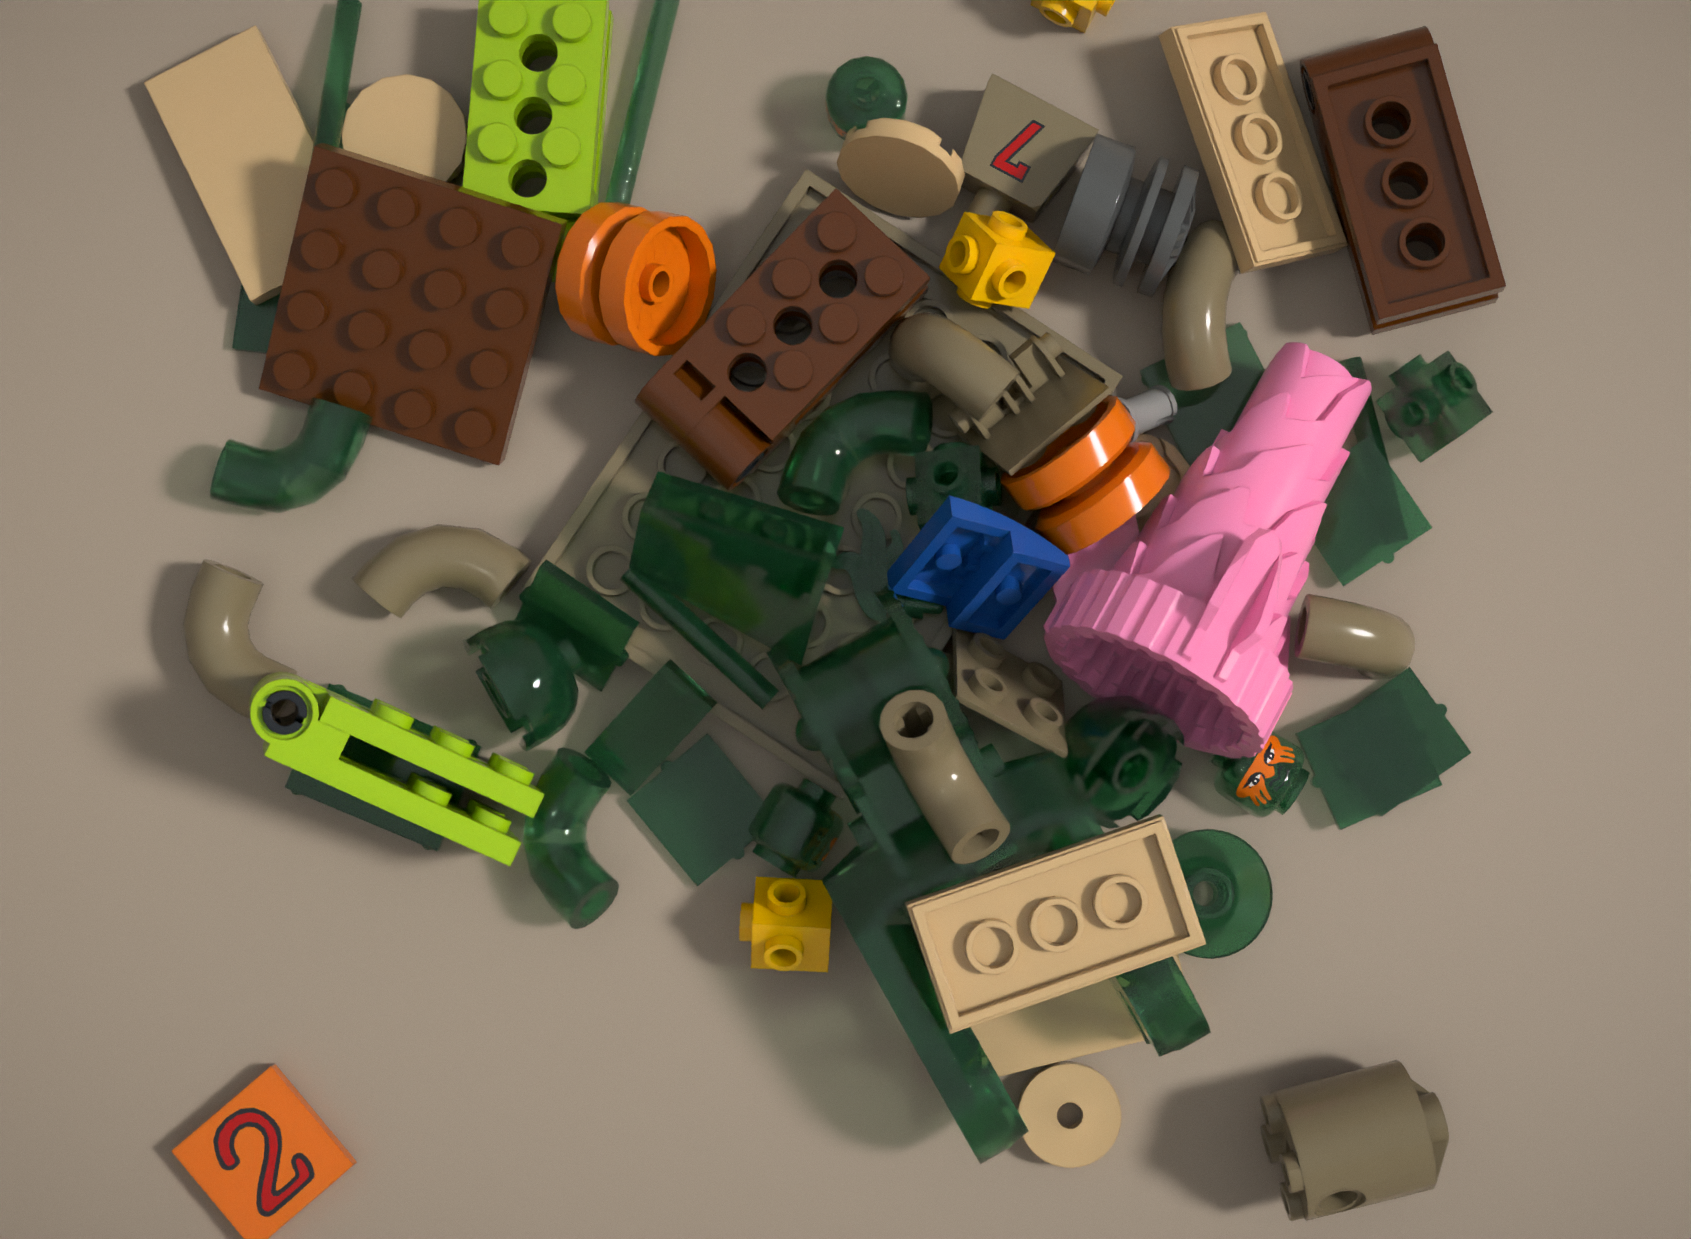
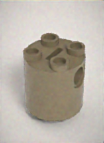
(1353, 1140)

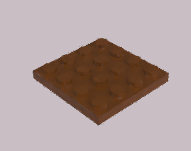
(411, 302)

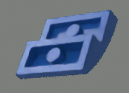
(978, 567)

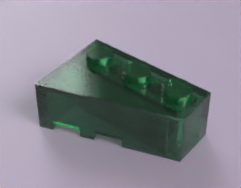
(737, 559)

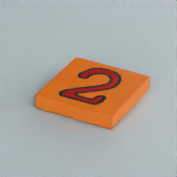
(264, 1156)

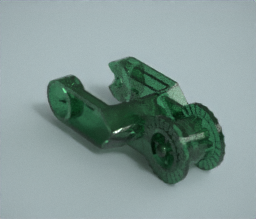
(904, 859)

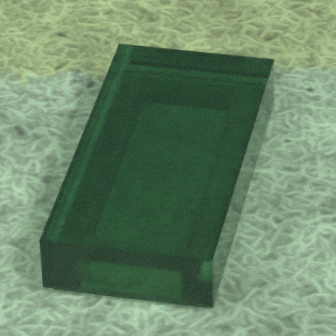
(650, 727)

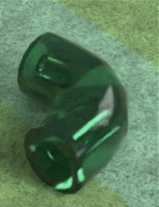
(845, 436)
(295, 473)
(558, 842)

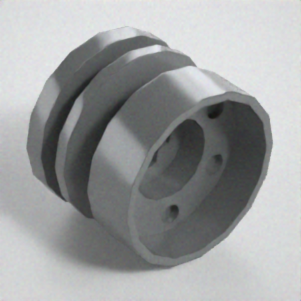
(1126, 216)

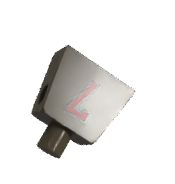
(1021, 151)

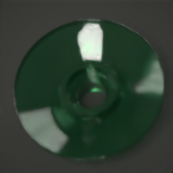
(1239, 888)

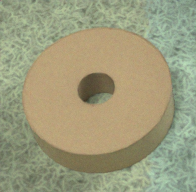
(1098, 1120)

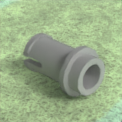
(1151, 409)

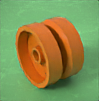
(635, 278)
(1089, 479)

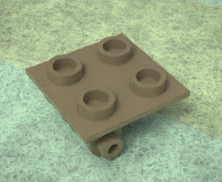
(1035, 408)
(1008, 689)

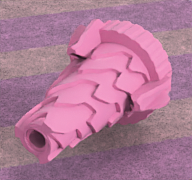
(1205, 590)

